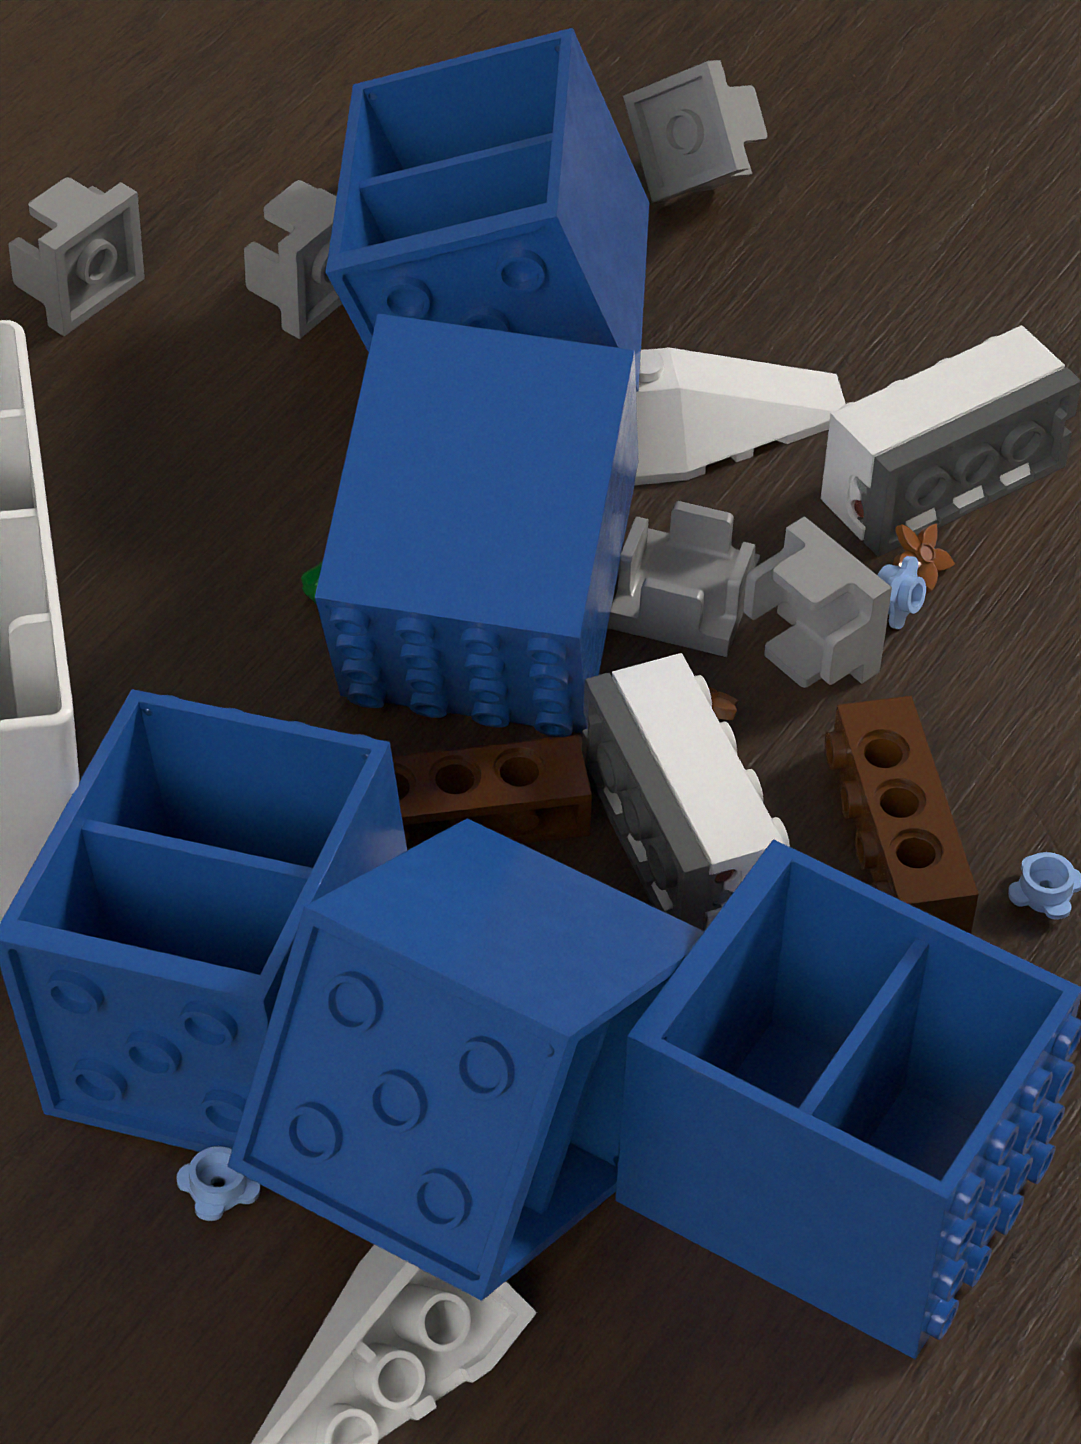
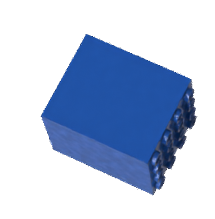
(492, 200)
(480, 523)
(173, 904)
(456, 1053)
(845, 1096)

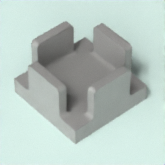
(694, 130)
(87, 254)
(298, 275)
(683, 582)
(829, 600)

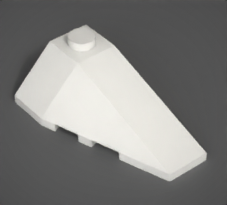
(721, 407)
(391, 1353)

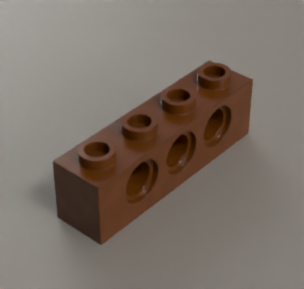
(515, 789)
(900, 809)

